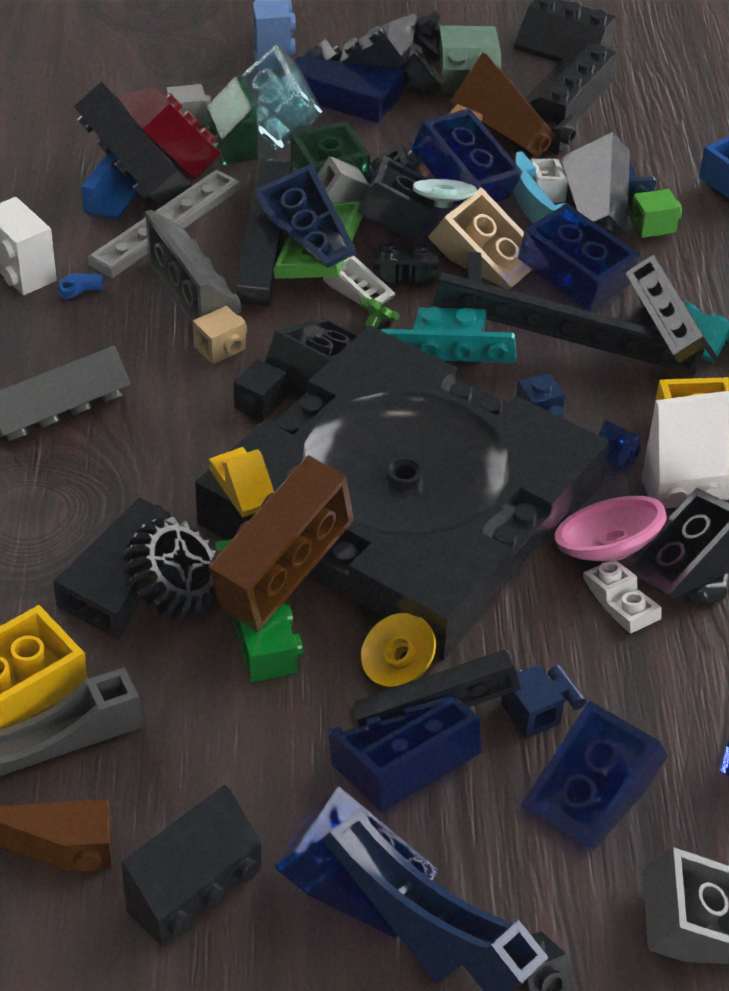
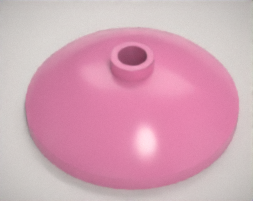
(611, 528)

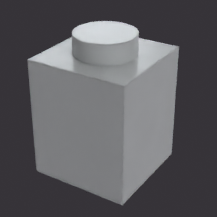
(192, 99)
(342, 181)

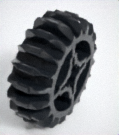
(166, 576)

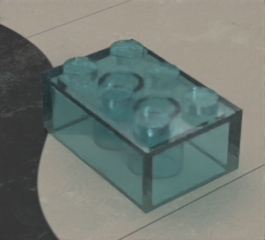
(281, 97)

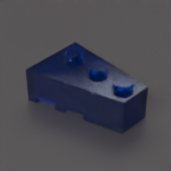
(406, 752)

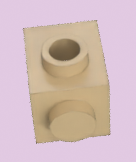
(219, 334)

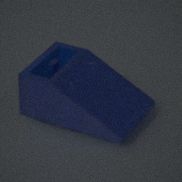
(322, 876)

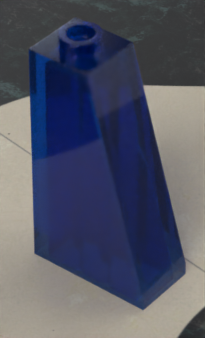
(353, 87)

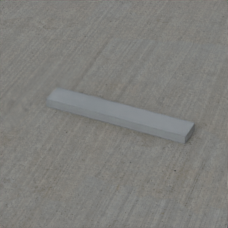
(182, 210)

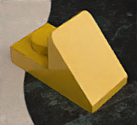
(242, 478)

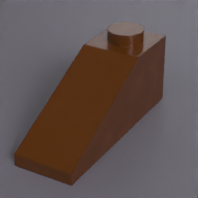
(60, 833)

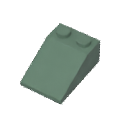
(461, 49)

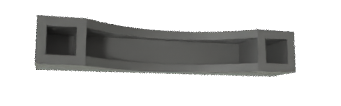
(88, 715)

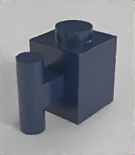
(542, 392)
(540, 700)

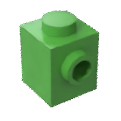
(655, 213)

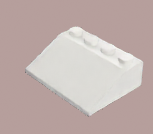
(688, 448)

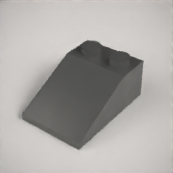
(687, 907)

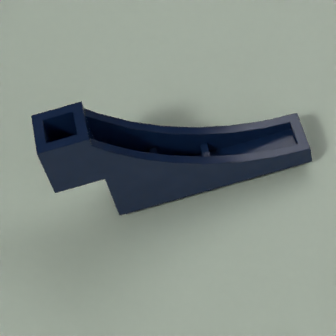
(429, 919)

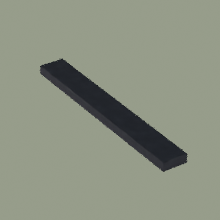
(562, 322)

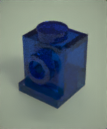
(623, 444)

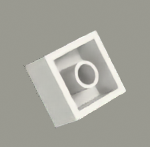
(25, 248)

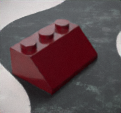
(171, 129)

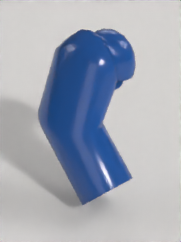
(75, 284)

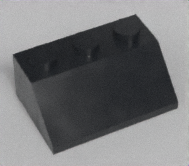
(561, 28)
(190, 866)

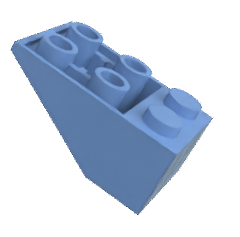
(272, 26)

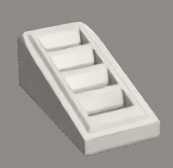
(551, 179)
(359, 272)

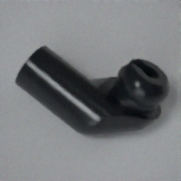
(710, 592)

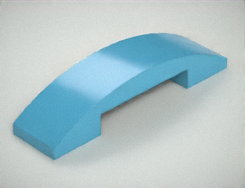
(528, 194)

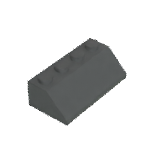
(185, 269)
(60, 390)

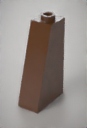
(503, 107)

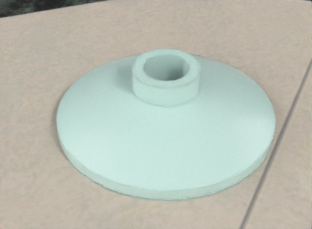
(444, 191)

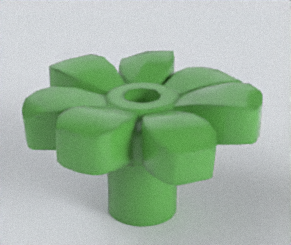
(377, 312)

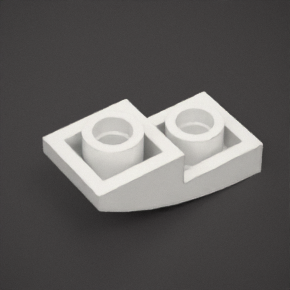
(618, 594)

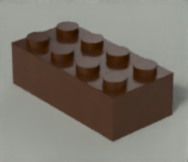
(282, 542)

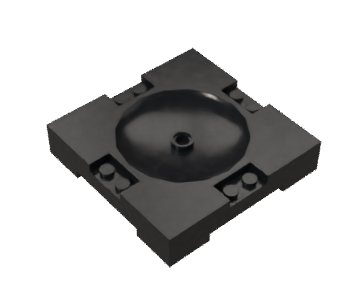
(438, 480)

